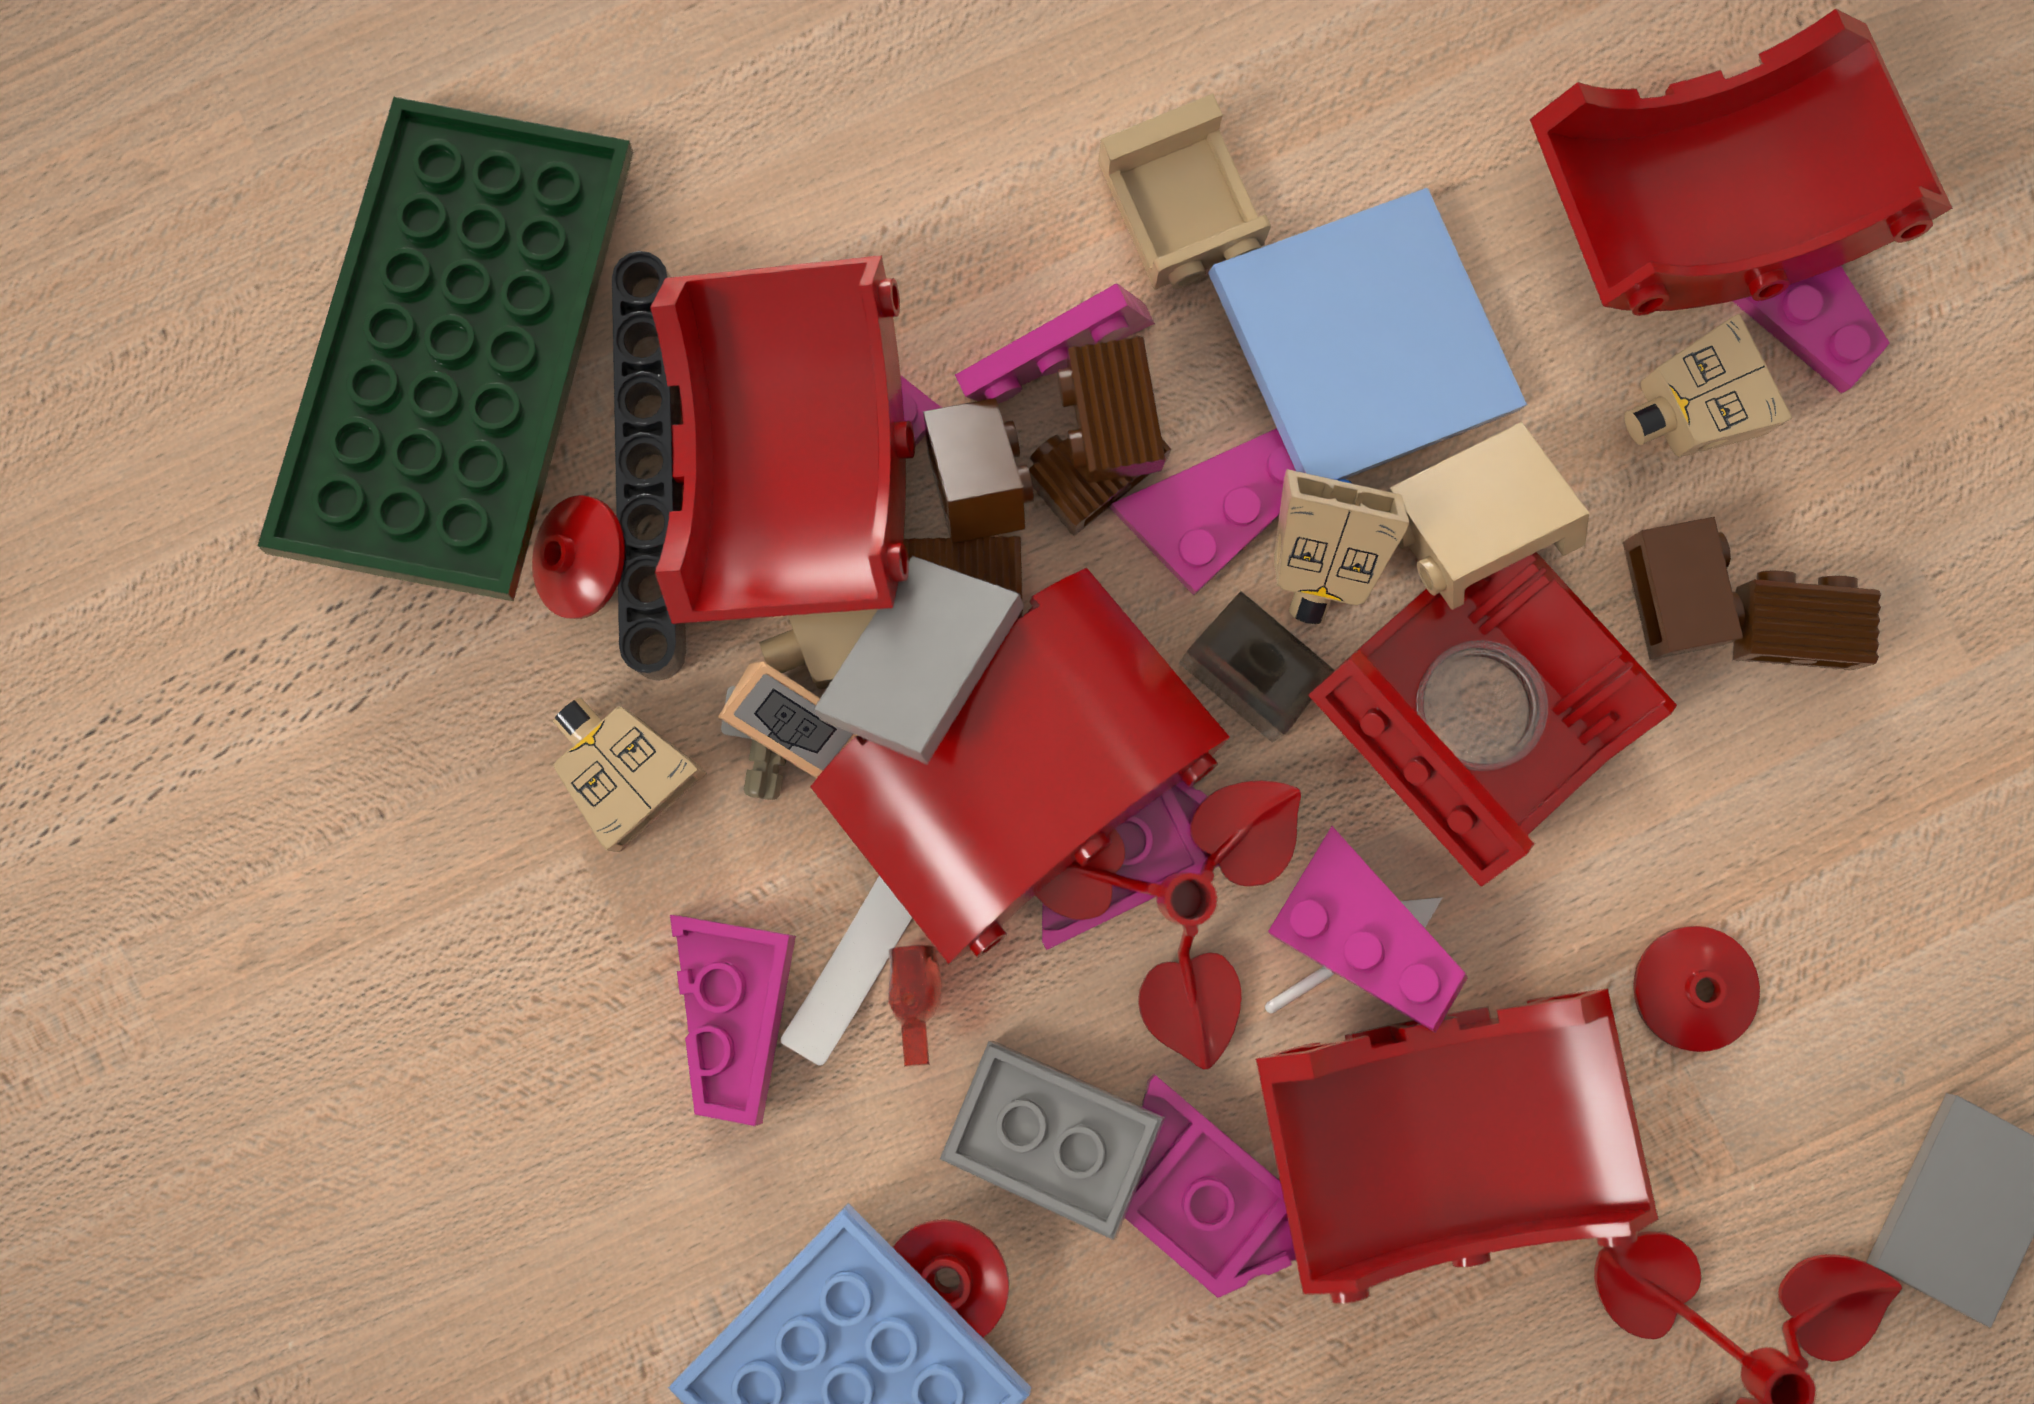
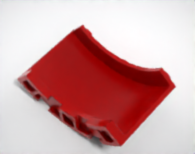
(1741, 176)
(784, 441)
(1036, 770)
(1456, 1141)

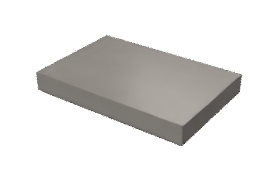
(919, 659)
(1052, 1139)
(1963, 1212)

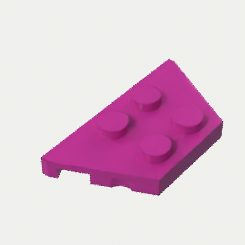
(1155, 847)
(1208, 1200)

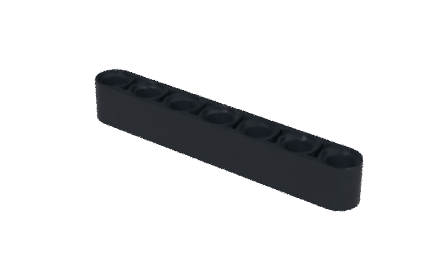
(633, 441)

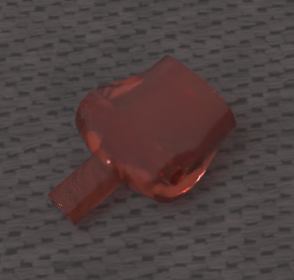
(914, 976)

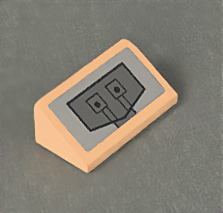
(783, 719)

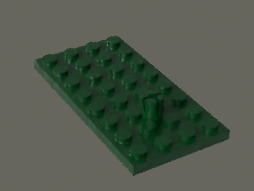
(449, 350)

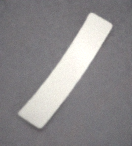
(847, 975)

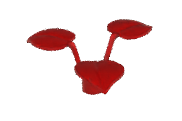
(1252, 839)
(1831, 1301)

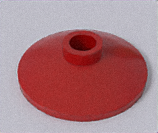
(578, 557)
(1668, 981)
(976, 1259)

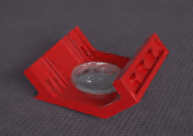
(1492, 708)

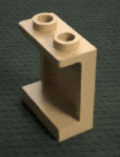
(1181, 193)
(1488, 512)

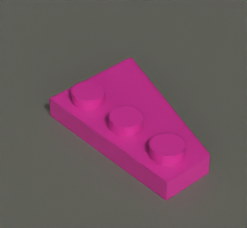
(1102, 318)
(1823, 326)
(1211, 509)
(1367, 936)
(734, 1008)

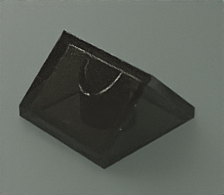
(1256, 667)

